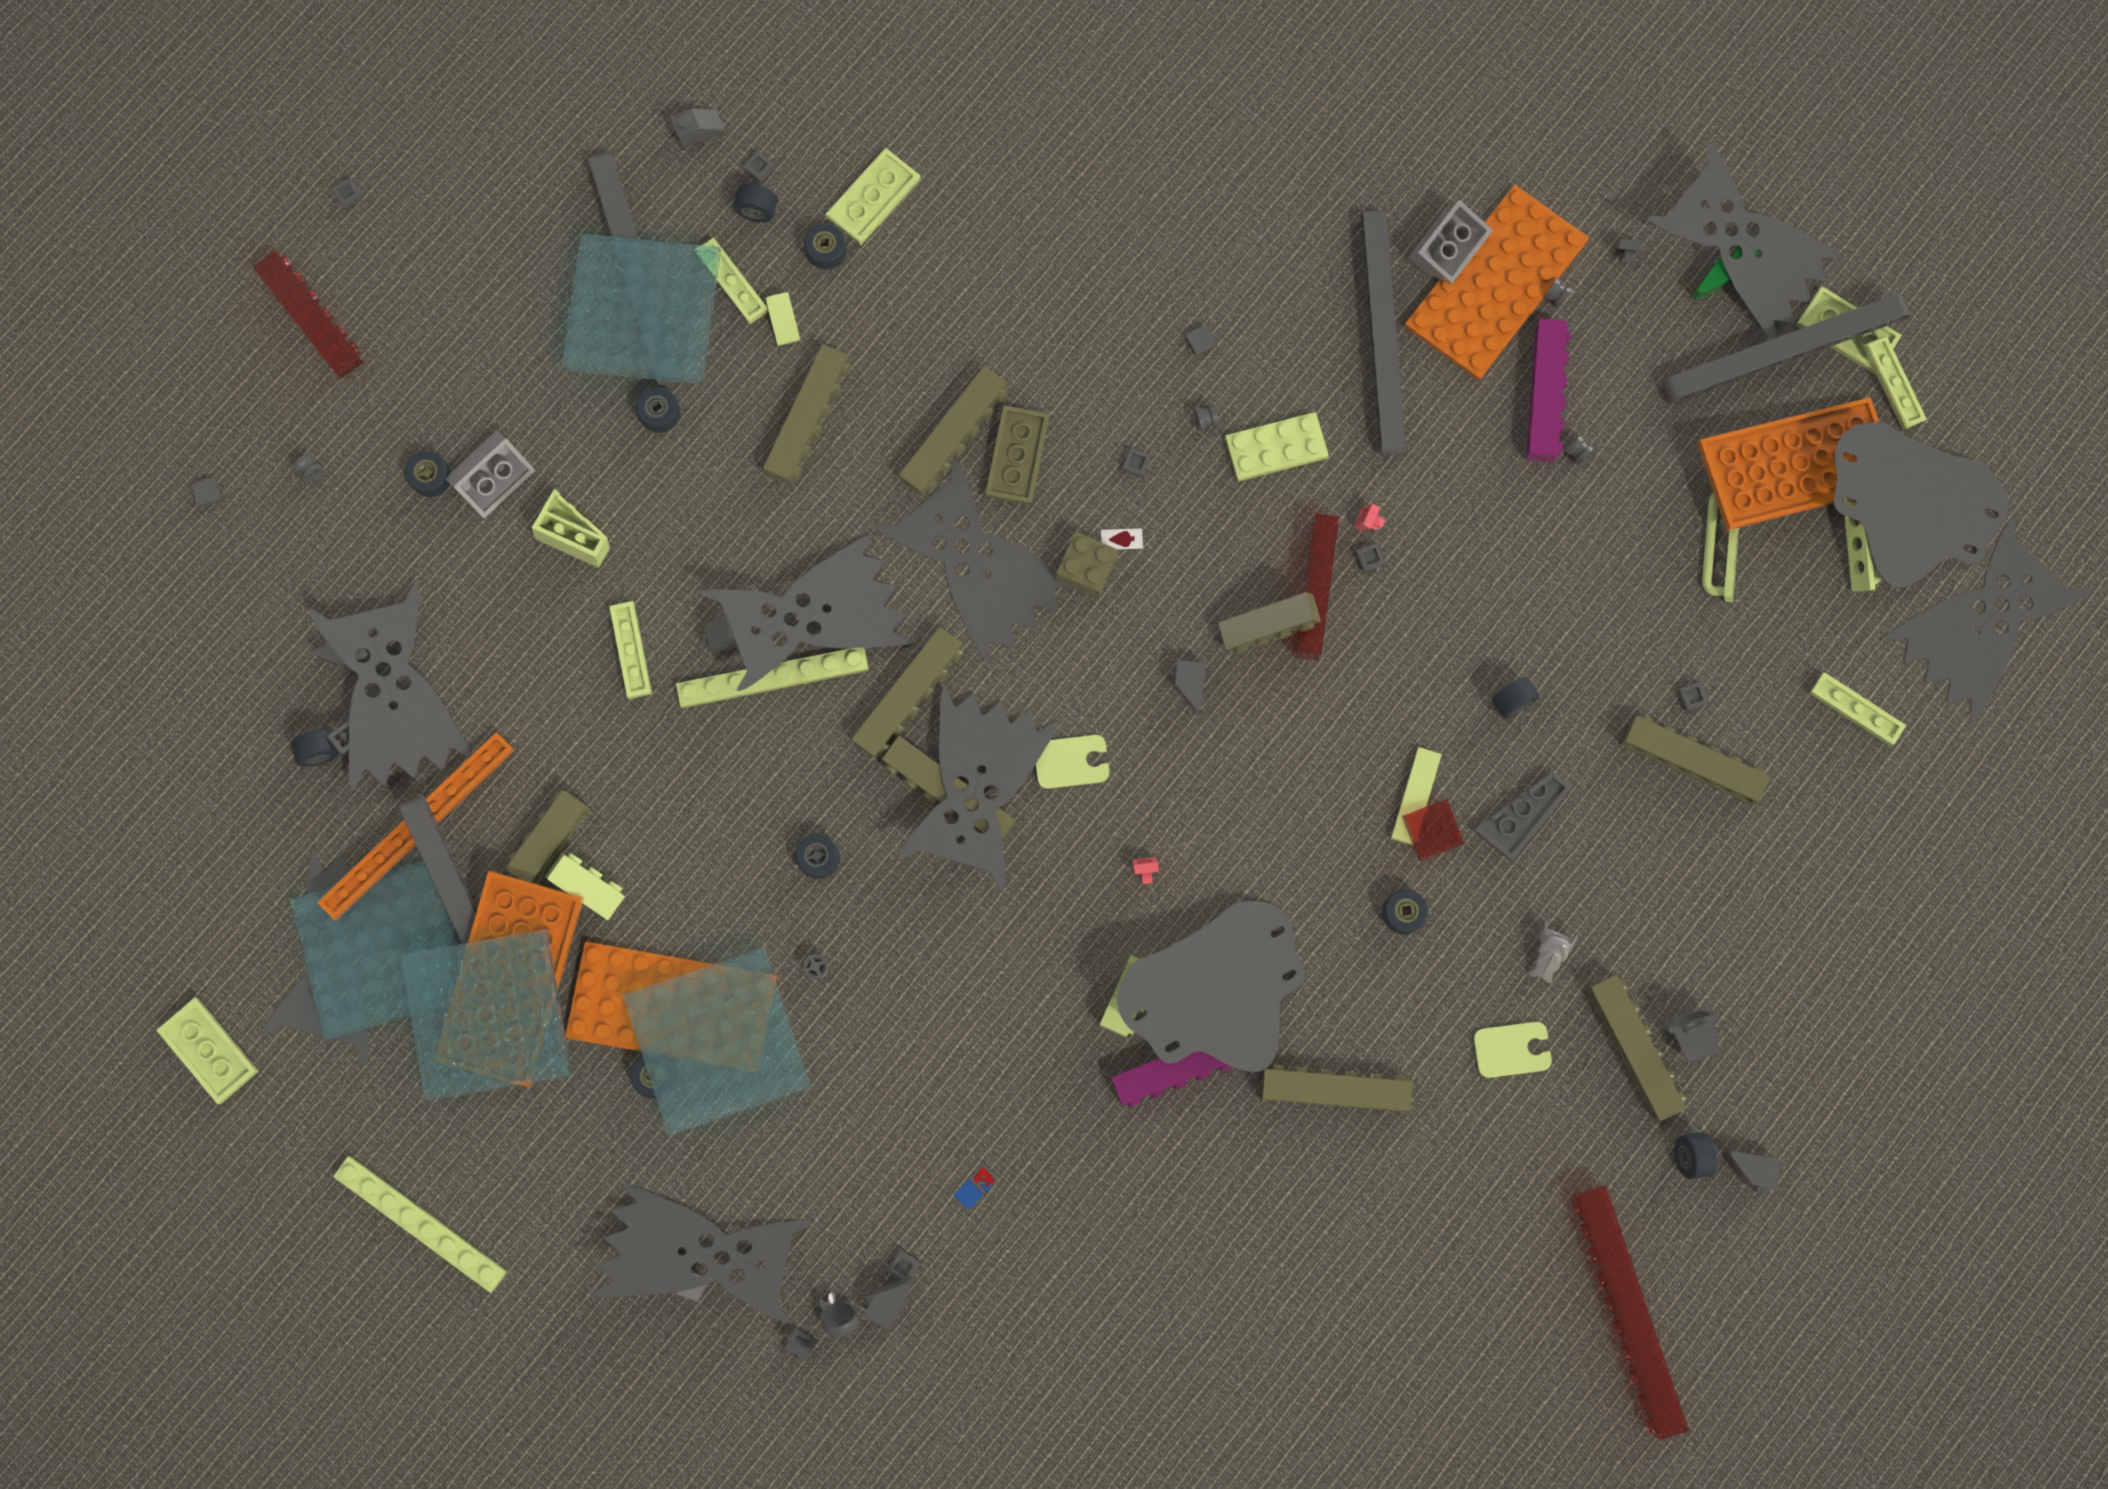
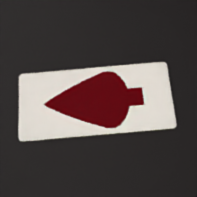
(1123, 538)

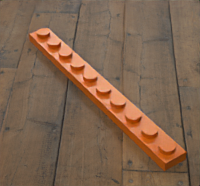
(400, 840)

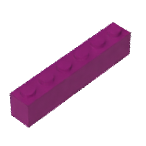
(1546, 390)
(1158, 1075)

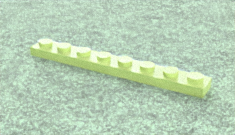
(784, 675)
(420, 1224)

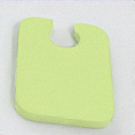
(1065, 762)
(1505, 1050)

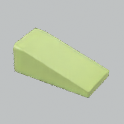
(783, 319)

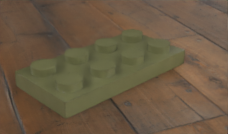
(1017, 455)

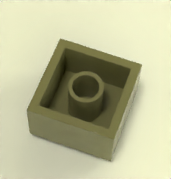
(1087, 565)

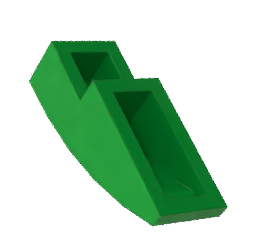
(1716, 278)

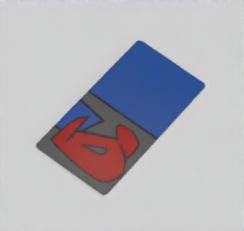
(976, 1186)

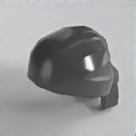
(837, 1317)

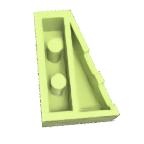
(578, 881)

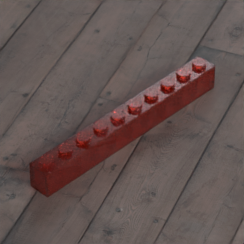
(1630, 1313)

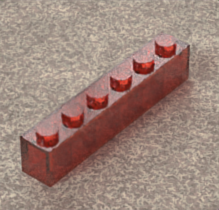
(308, 315)
(1318, 582)

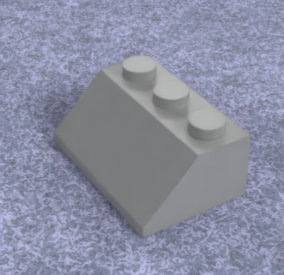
(1450, 242)
(490, 474)

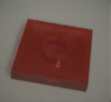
(1433, 829)

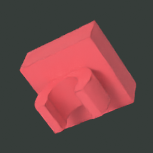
(1368, 518)
(1145, 867)

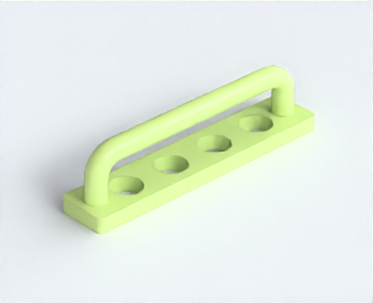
(1870, 577)
(1728, 590)

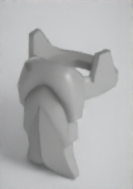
(1553, 951)

